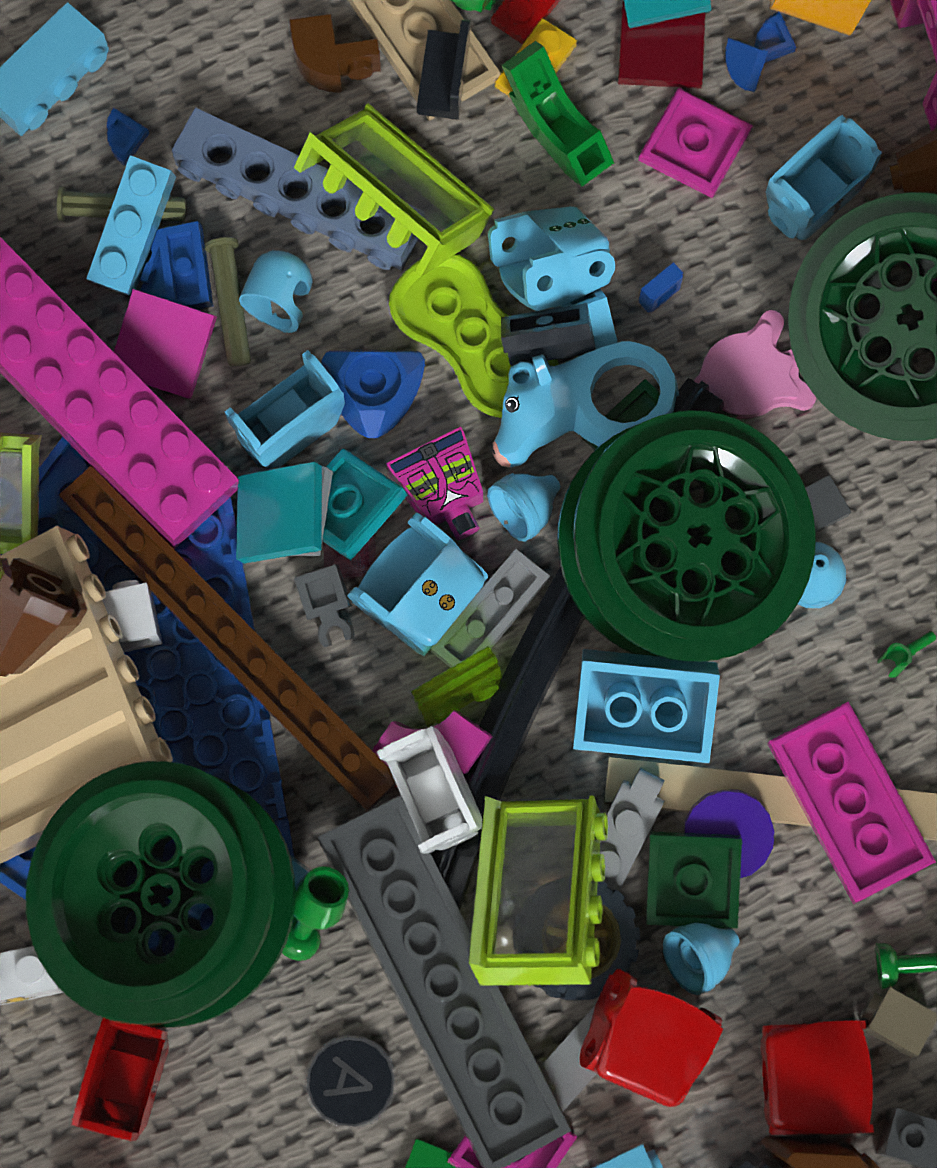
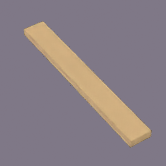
(688, 784)

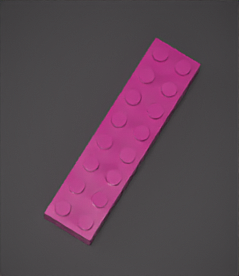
(105, 407)

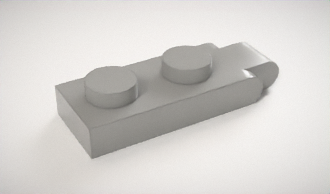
(629, 824)

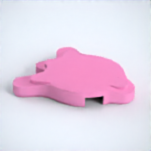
(754, 373)

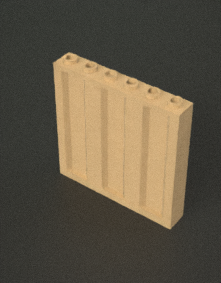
(70, 709)

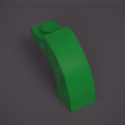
(553, 118)

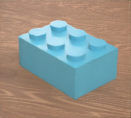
(646, 706)

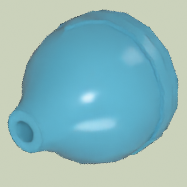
(523, 502)
(826, 578)
(699, 955)

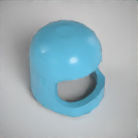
(275, 279)

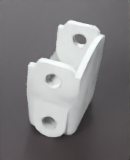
(433, 789)

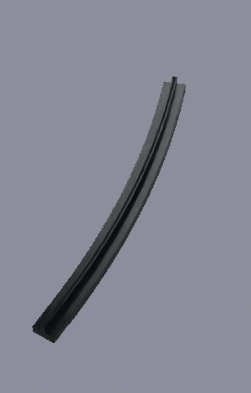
(526, 686)

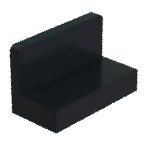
(444, 73)
(550, 332)

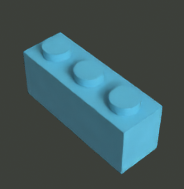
(49, 68)
(131, 226)

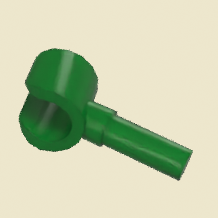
(903, 654)

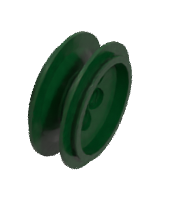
(834, 339)
(609, 527)
(82, 899)

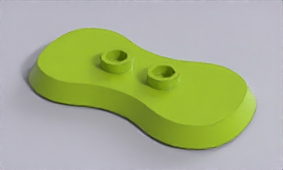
(462, 322)

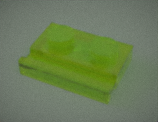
(458, 686)

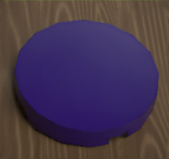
(735, 814)

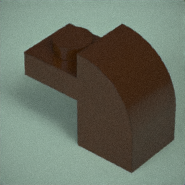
(323, 61)

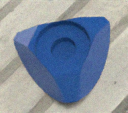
(375, 386)

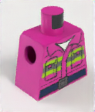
(441, 482)

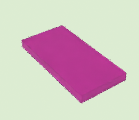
(851, 802)

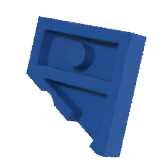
(179, 266)

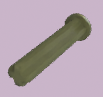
(99, 205)
(228, 300)

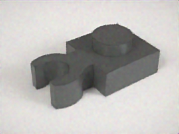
(324, 596)

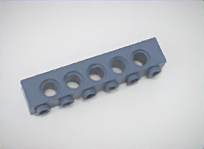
(209, 136)

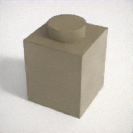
(898, 1021)

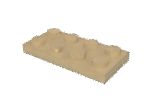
(402, 37)

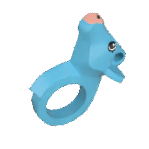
(557, 399)

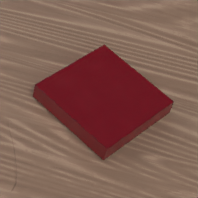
(663, 52)

